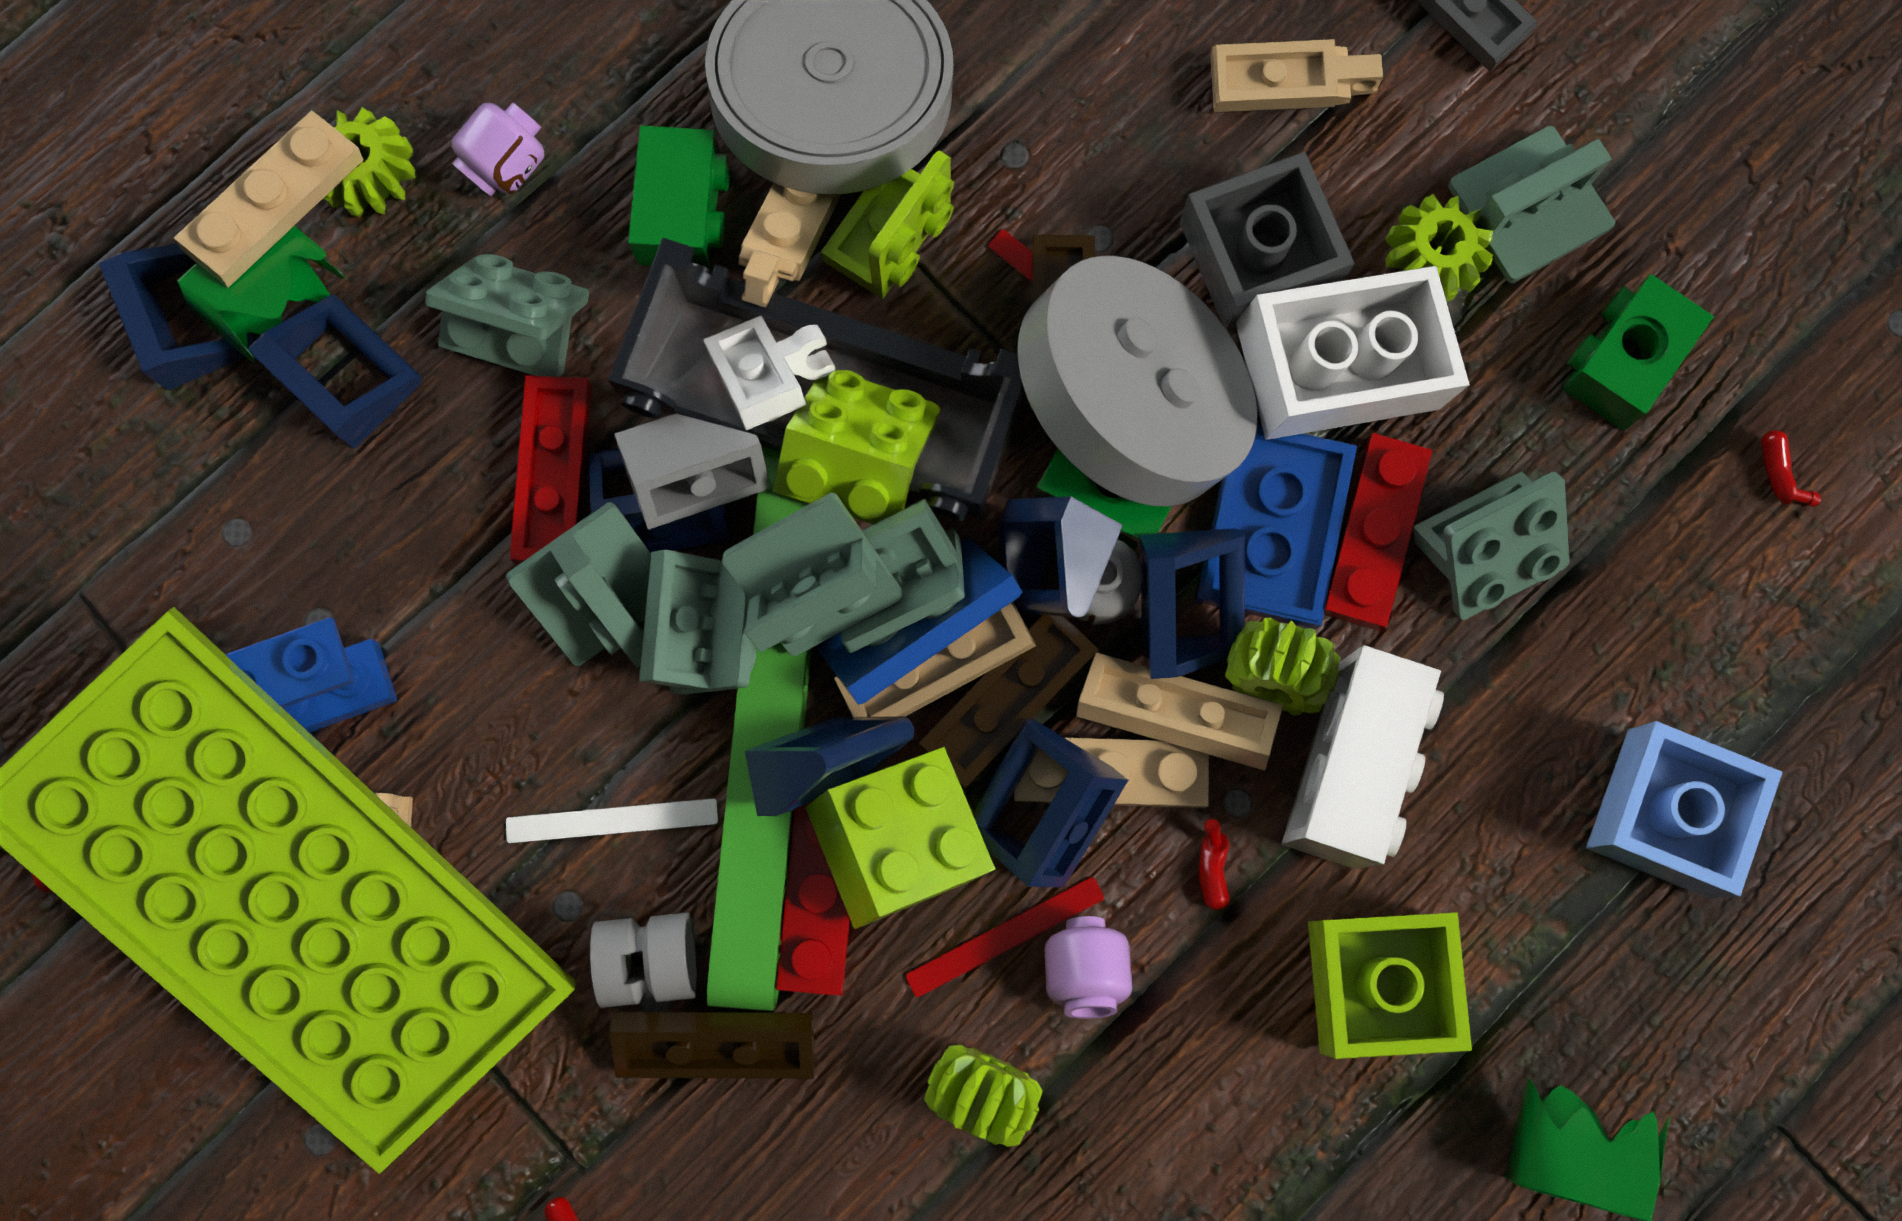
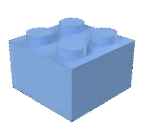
(1684, 810)

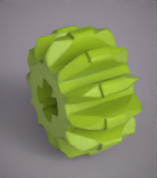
(382, 171)
(1449, 230)
(1283, 665)
(983, 1095)

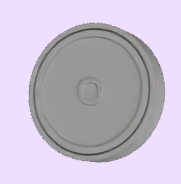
(830, 89)
(1137, 381)

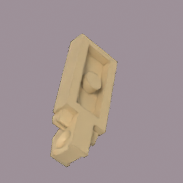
(1290, 75)
(782, 239)

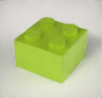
(899, 837)
(1389, 985)

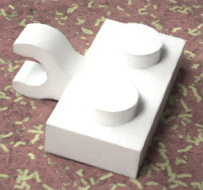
(762, 372)

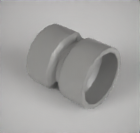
(668, 960)

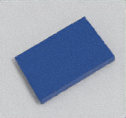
(1292, 509)
(874, 668)

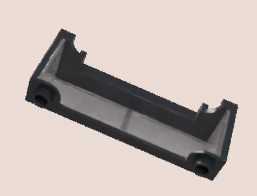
(670, 371)

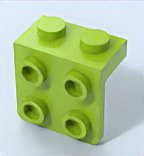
(889, 224)
(855, 444)

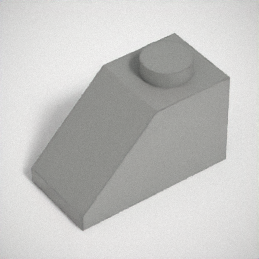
(689, 466)

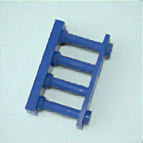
(317, 676)

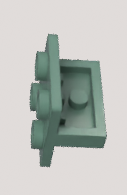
(1536, 200)
(507, 314)
(1499, 541)
(925, 566)
(809, 577)
(589, 587)
(695, 626)

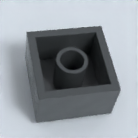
(1264, 235)

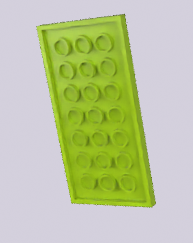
(272, 892)

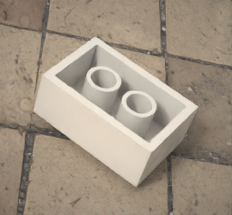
(1351, 352)
(1364, 759)

